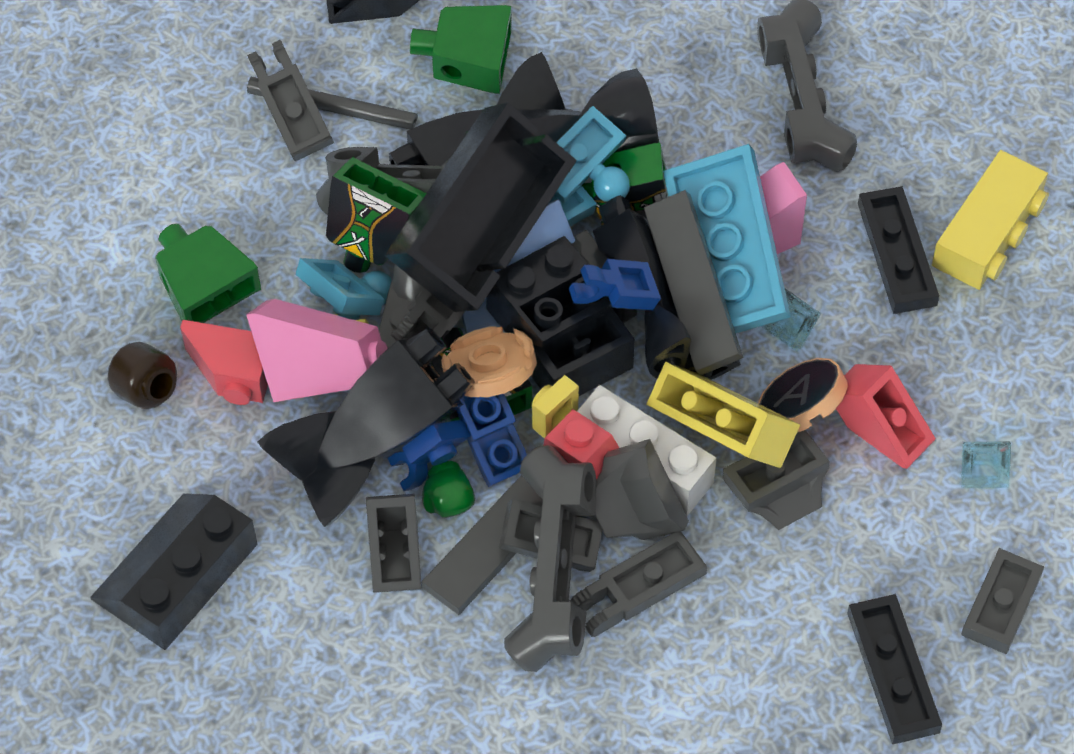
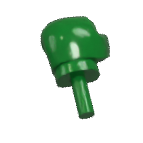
(447, 490)

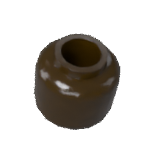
(142, 375)

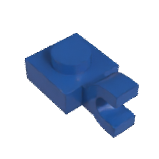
(623, 281)
(433, 445)

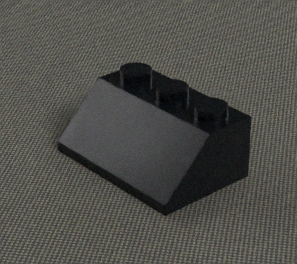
(178, 567)

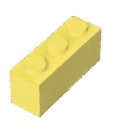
(991, 220)
(723, 415)

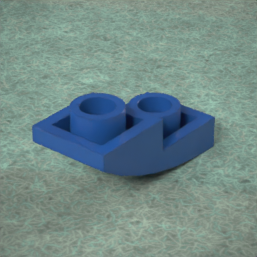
(492, 437)

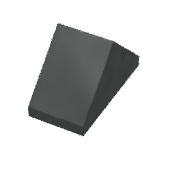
(393, 542)

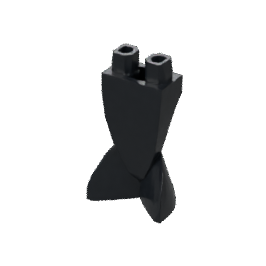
(621, 100)
(438, 139)
(629, 238)
(381, 412)

